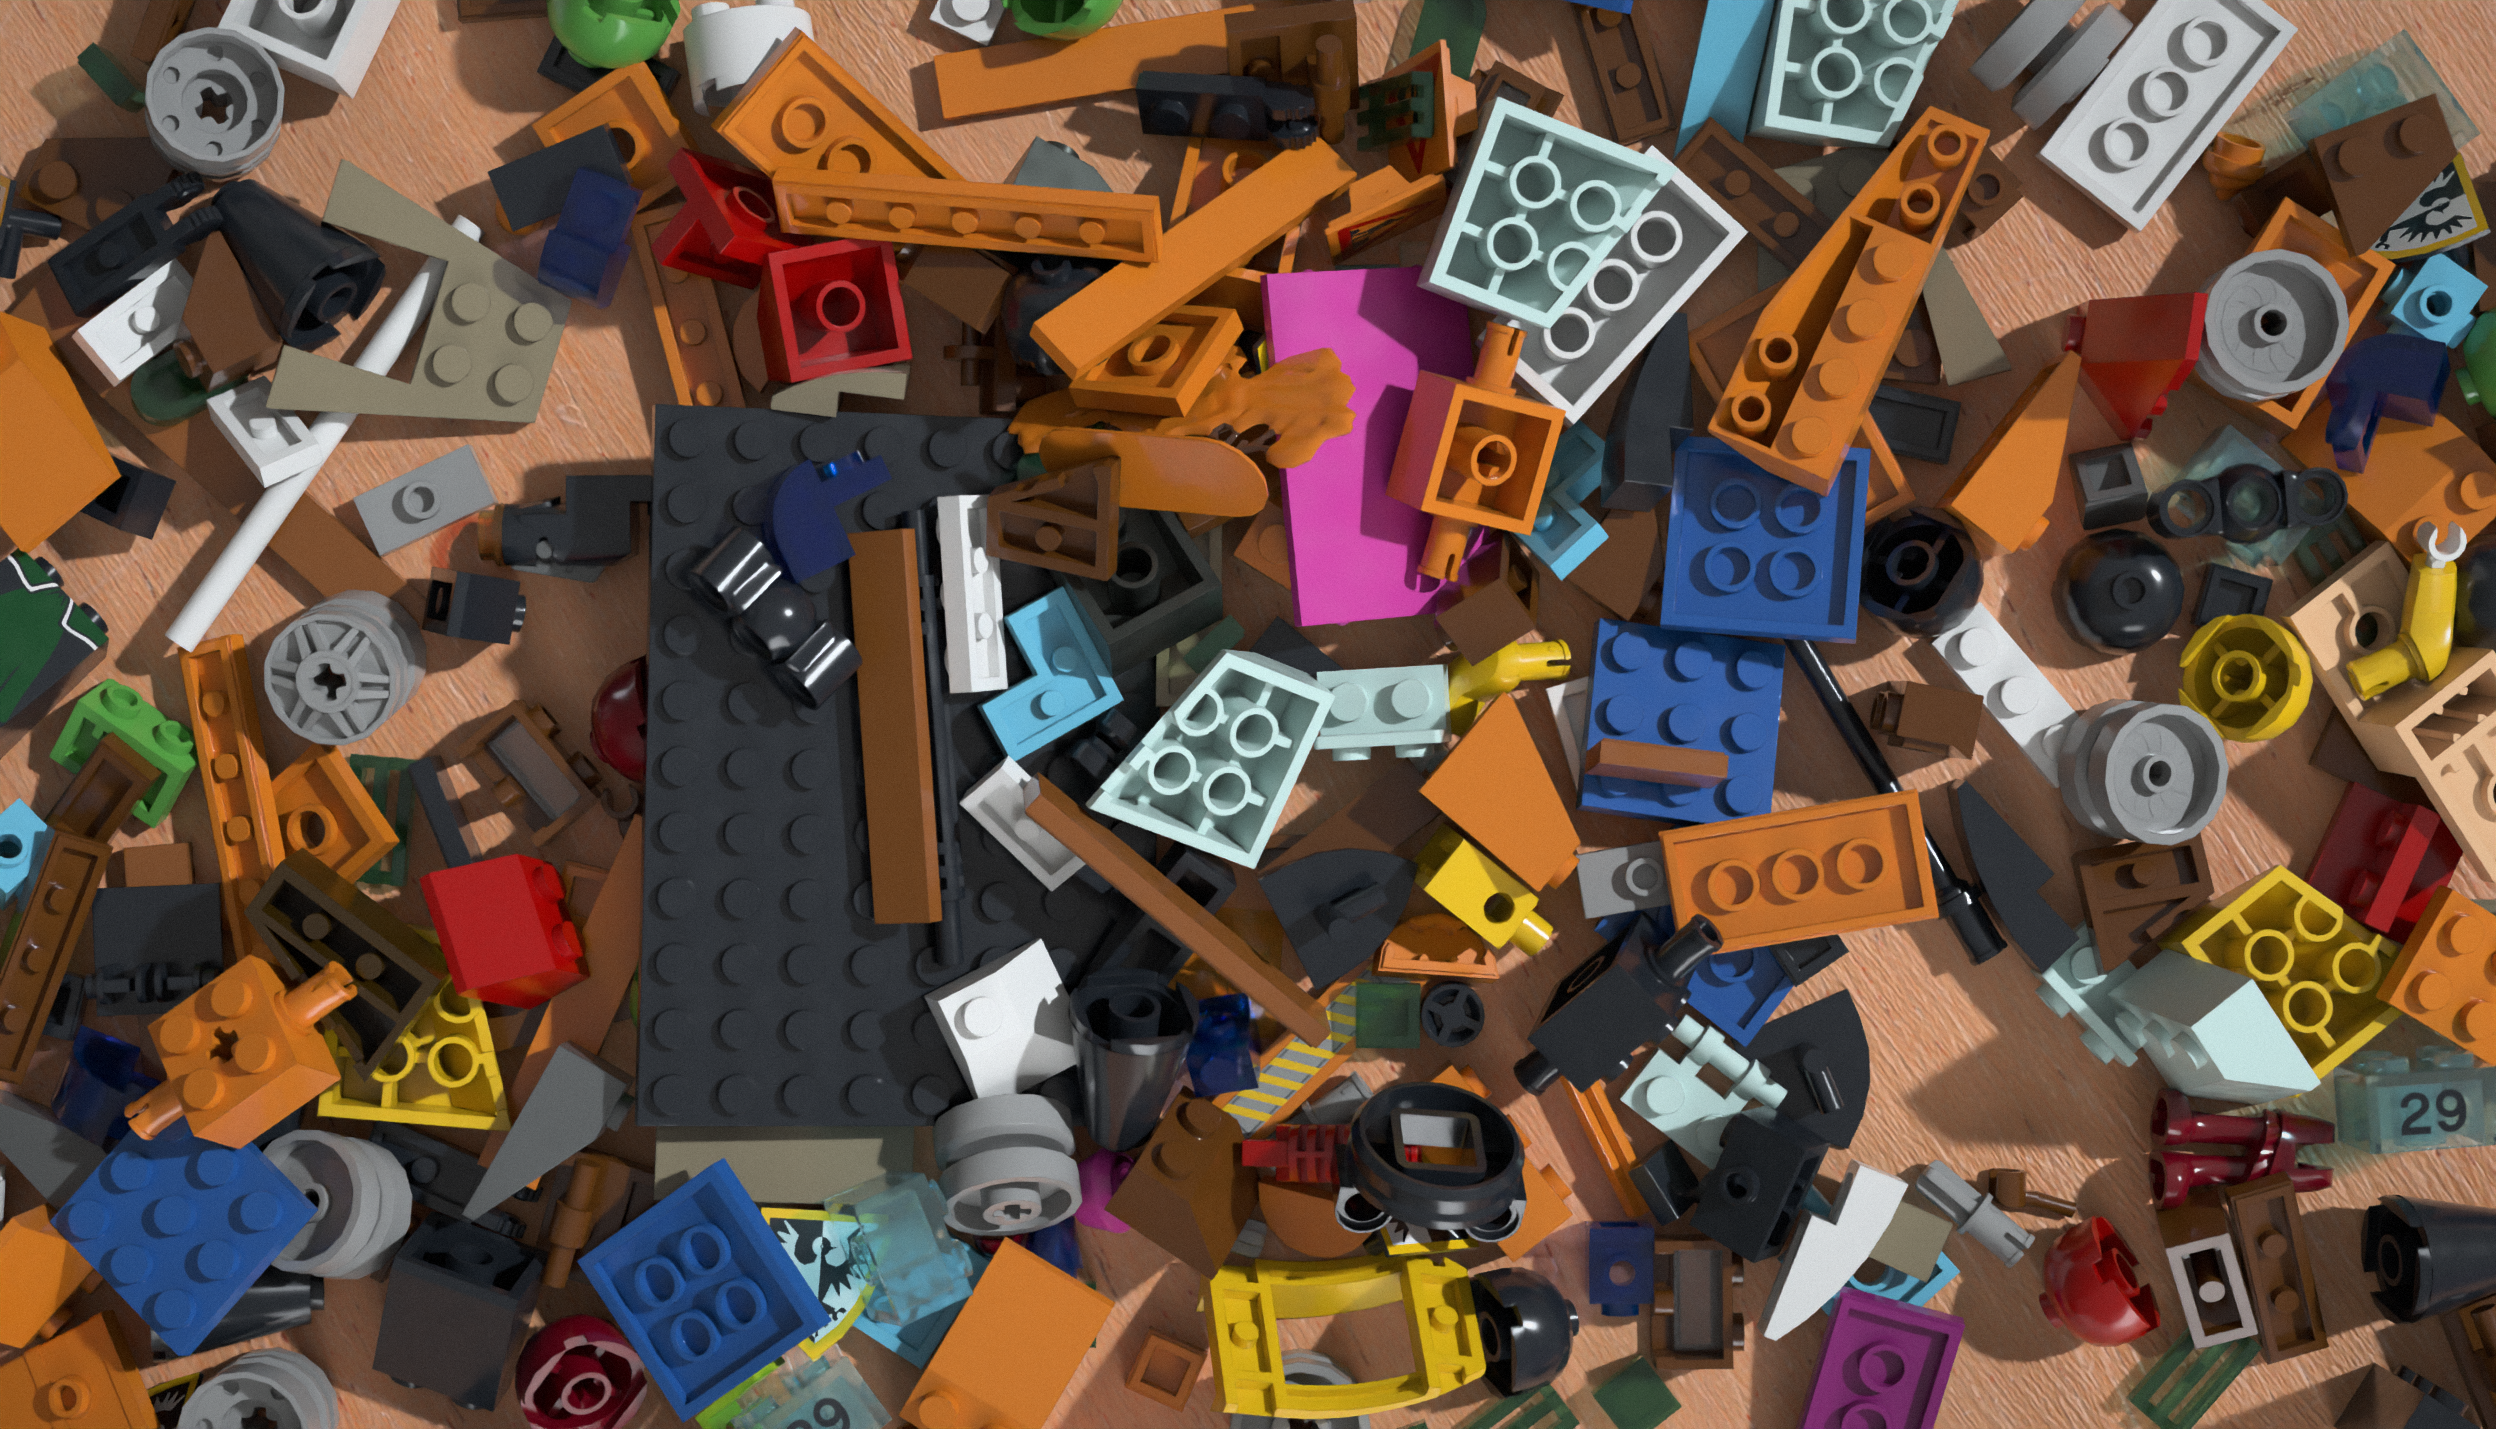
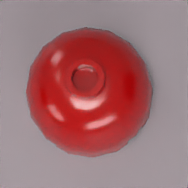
(2095, 1288)

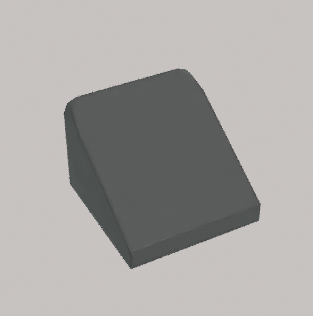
(2108, 486)

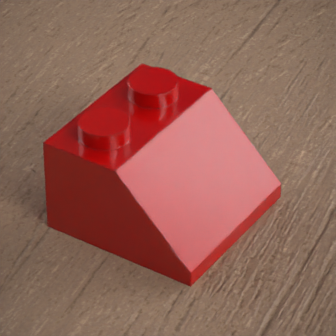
(831, 309)
(506, 930)

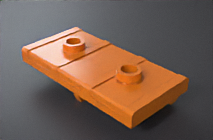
(77, 1382)

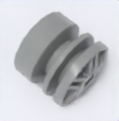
(228, 72)
(356, 636)
(269, 1378)

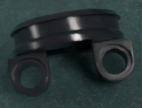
(1377, 1182)

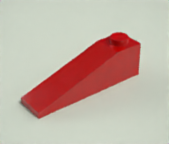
(2135, 354)

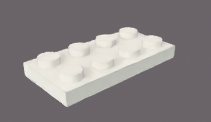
(2163, 101)

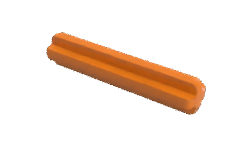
(1608, 1143)

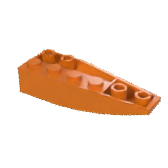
(1845, 309)

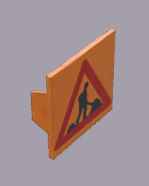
(1453, 116)
(1383, 208)

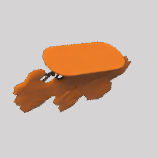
(1175, 472)

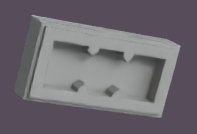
(425, 500)
(1622, 879)

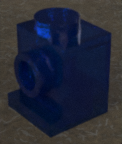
(1225, 1047)
(1614, 1242)

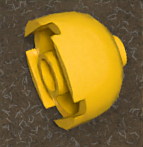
(2246, 677)

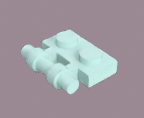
(1687, 1107)

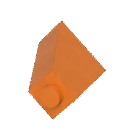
(1505, 798)

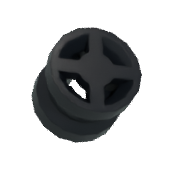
(1456, 1027)

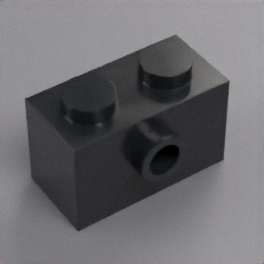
(1758, 1182)

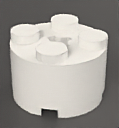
(731, 45)

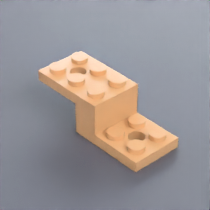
(2417, 728)

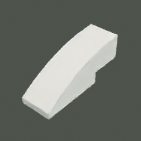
(1831, 1247)

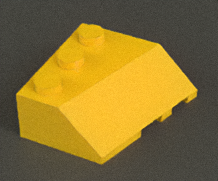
(2303, 956)
(437, 1074)

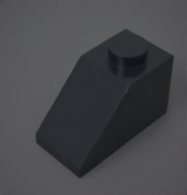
(473, 606)

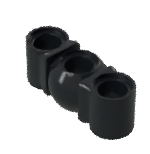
(2277, 498)
(774, 618)

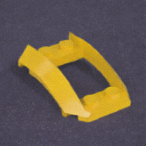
(1245, 1344)

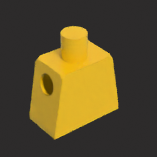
(1463, 882)

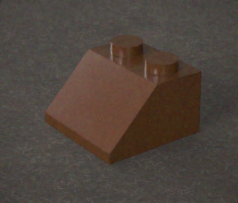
(1190, 1184)

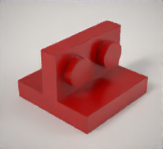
(724, 222)
(2383, 861)

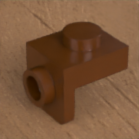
(2293, 179)

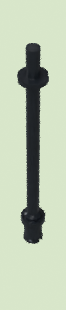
(1954, 896)

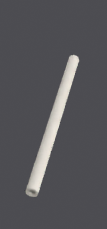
(328, 430)

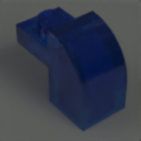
(587, 246)
(2382, 378)
(801, 515)
(98, 1086)

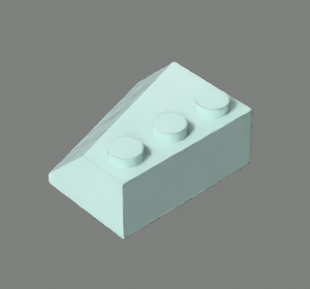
(1844, 69)
(1535, 214)
(1221, 757)
(2210, 1032)

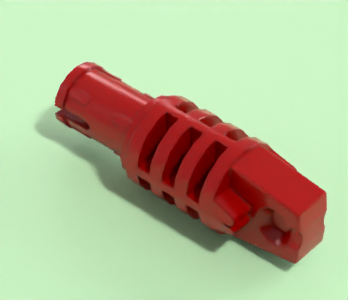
(1304, 1151)

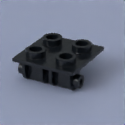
(154, 946)

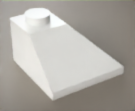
(1007, 1022)

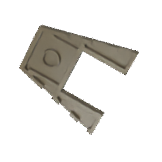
(1960, 330)
(485, 336)

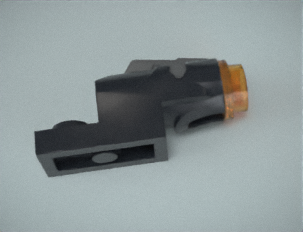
(570, 538)

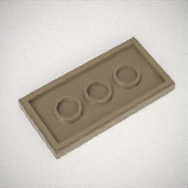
(782, 1161)

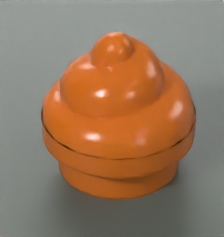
(2233, 163)

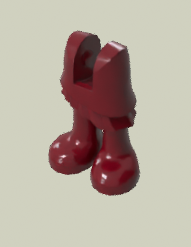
(2268, 1150)

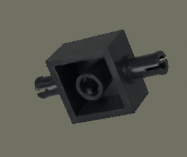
(1615, 1003)

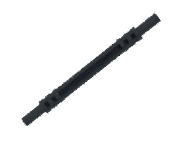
(941, 747)

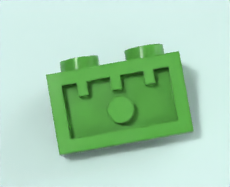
(144, 728)

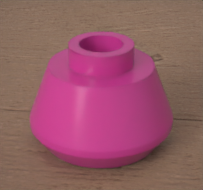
(1098, 1181)

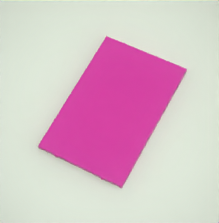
(1345, 539)

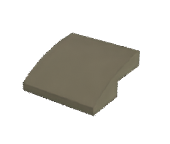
(825, 393)

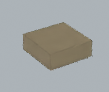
(1912, 1241)

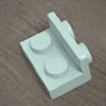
(1386, 709)
(2076, 988)

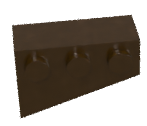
(319, 917)

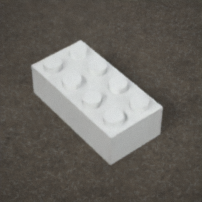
(1627, 298)

